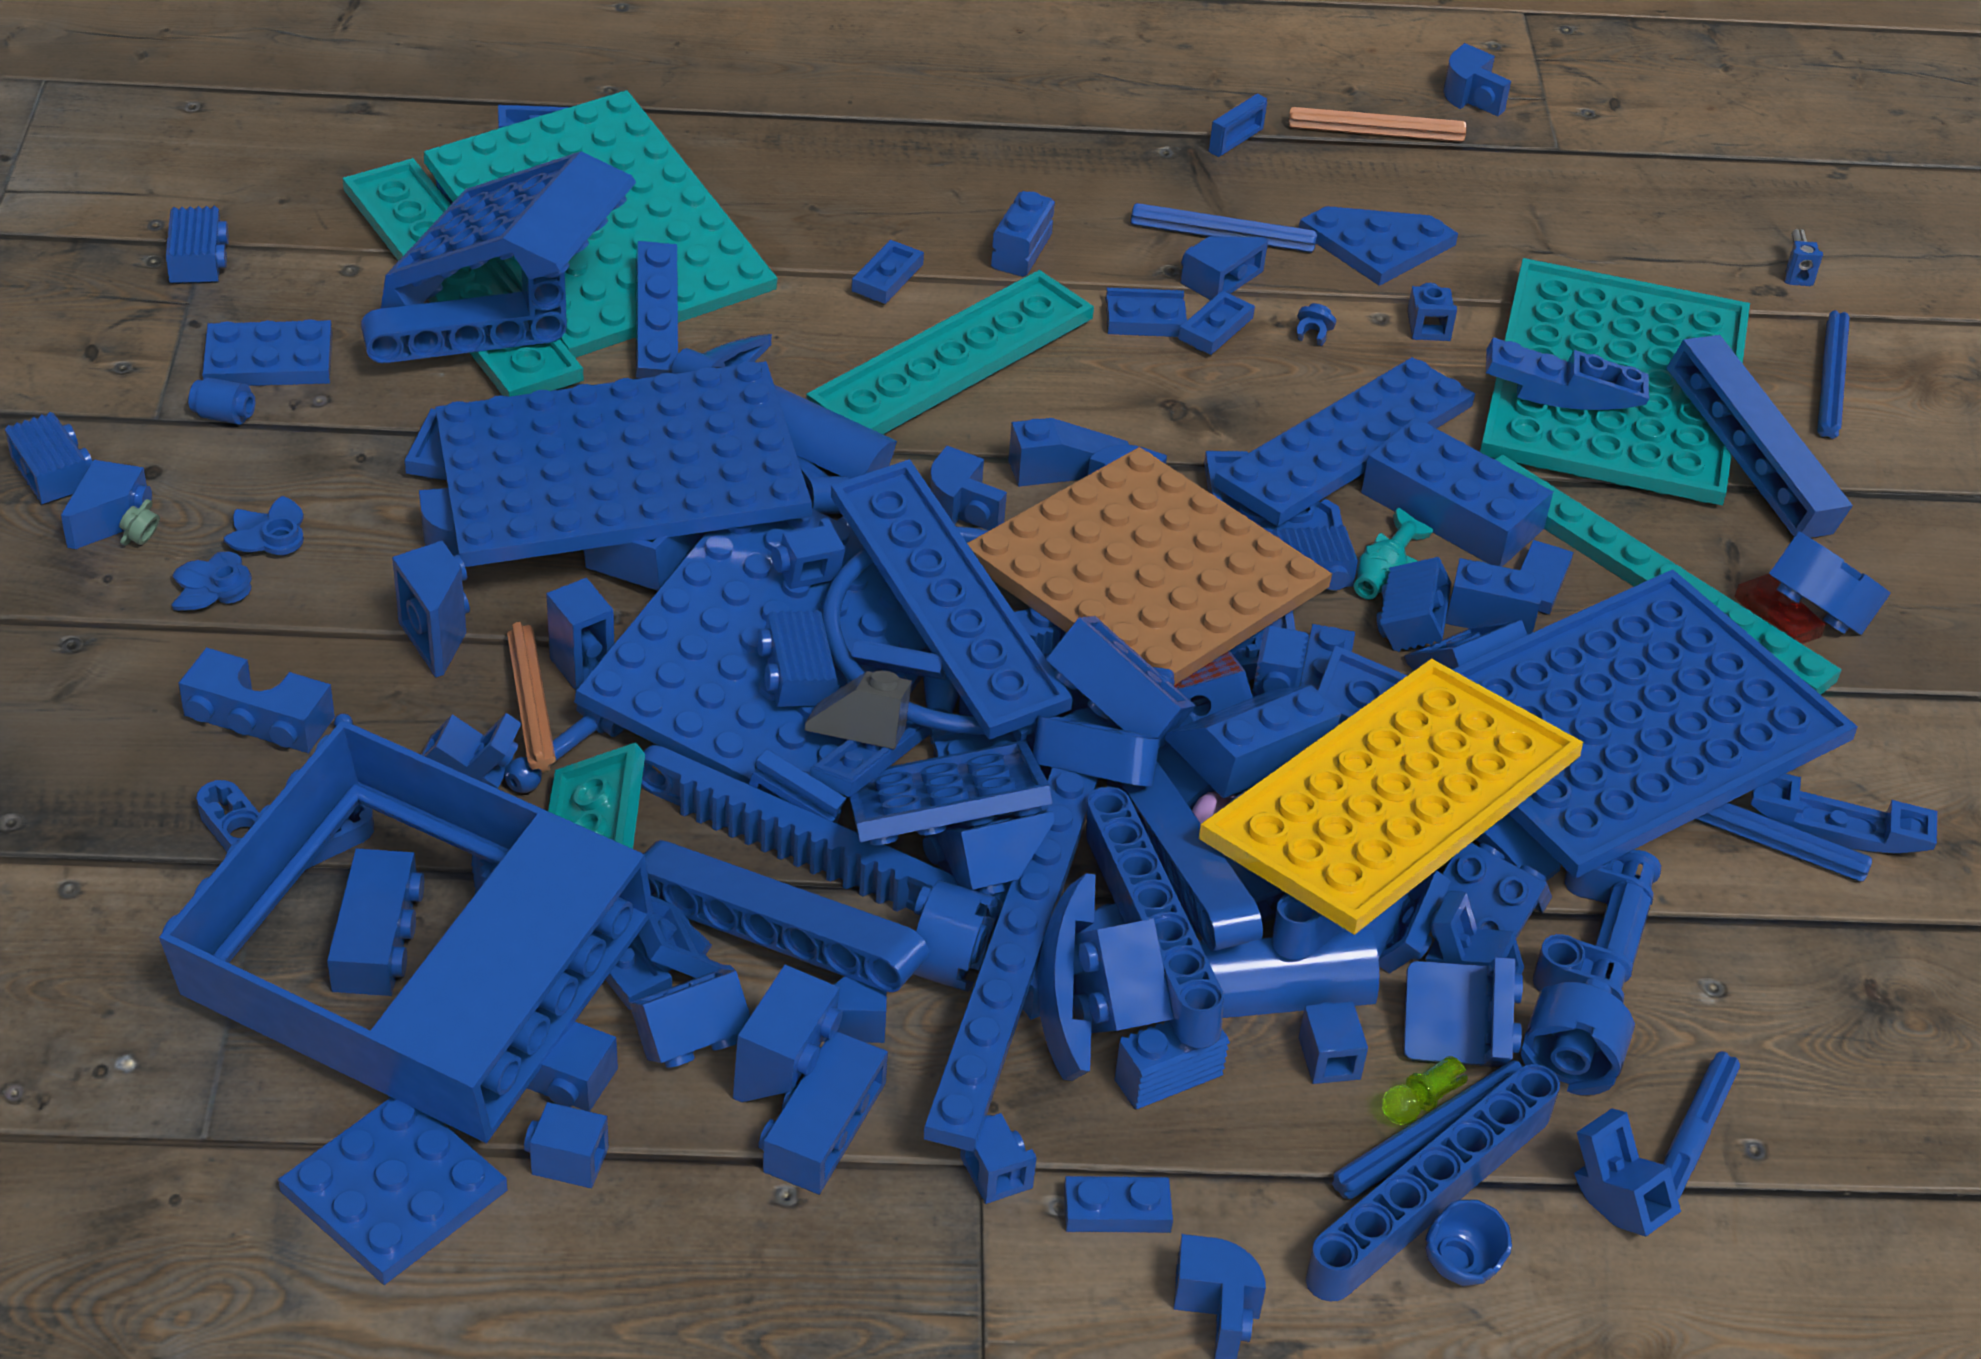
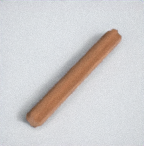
(1377, 124)
(531, 698)

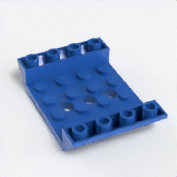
(531, 214)

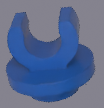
(1317, 318)

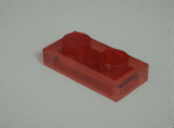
(1778, 610)

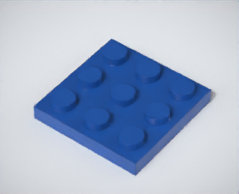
(392, 1187)

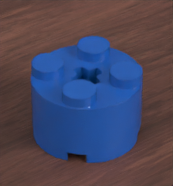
(955, 932)
(1579, 1035)

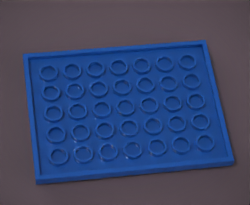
(619, 463)
(692, 662)
(1669, 714)

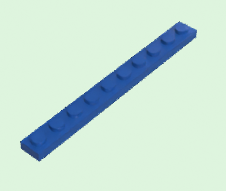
(1008, 972)

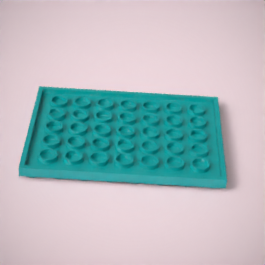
(663, 207)
(1632, 324)

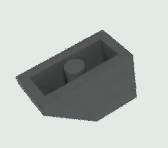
(865, 710)

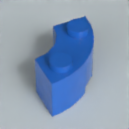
(1828, 583)

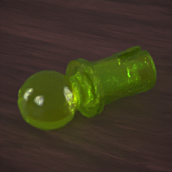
(1422, 1091)

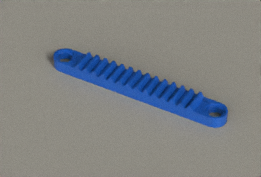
(787, 829)

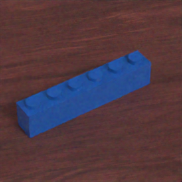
(1759, 437)

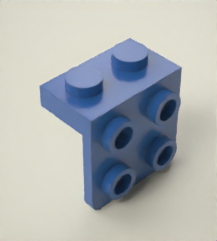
(1497, 890)
(1405, 926)
(1462, 1012)

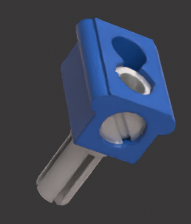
(1803, 261)

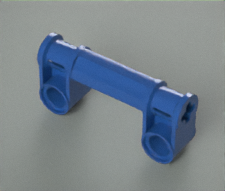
(1620, 932)

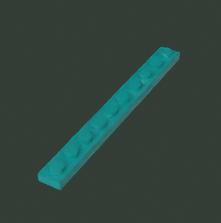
(1639, 563)

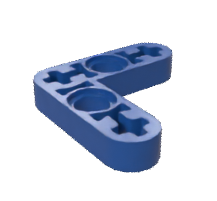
(244, 814)

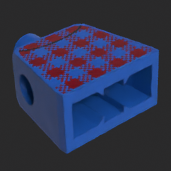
(1216, 686)

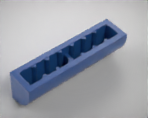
(833, 439)
(1263, 982)

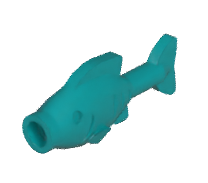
(1387, 553)

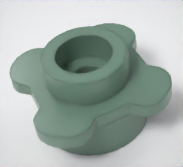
(139, 524)

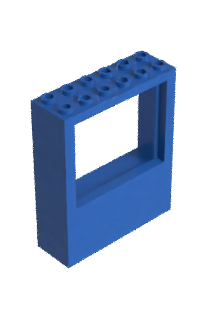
(497, 982)

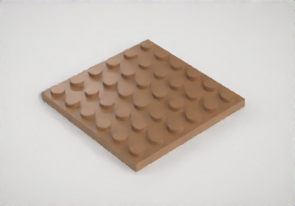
(1151, 562)

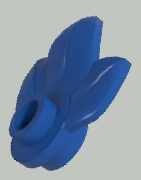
(271, 532)
(207, 581)

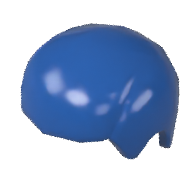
(1468, 1242)

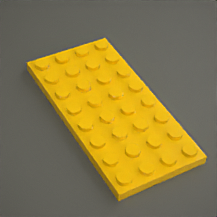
(1390, 794)

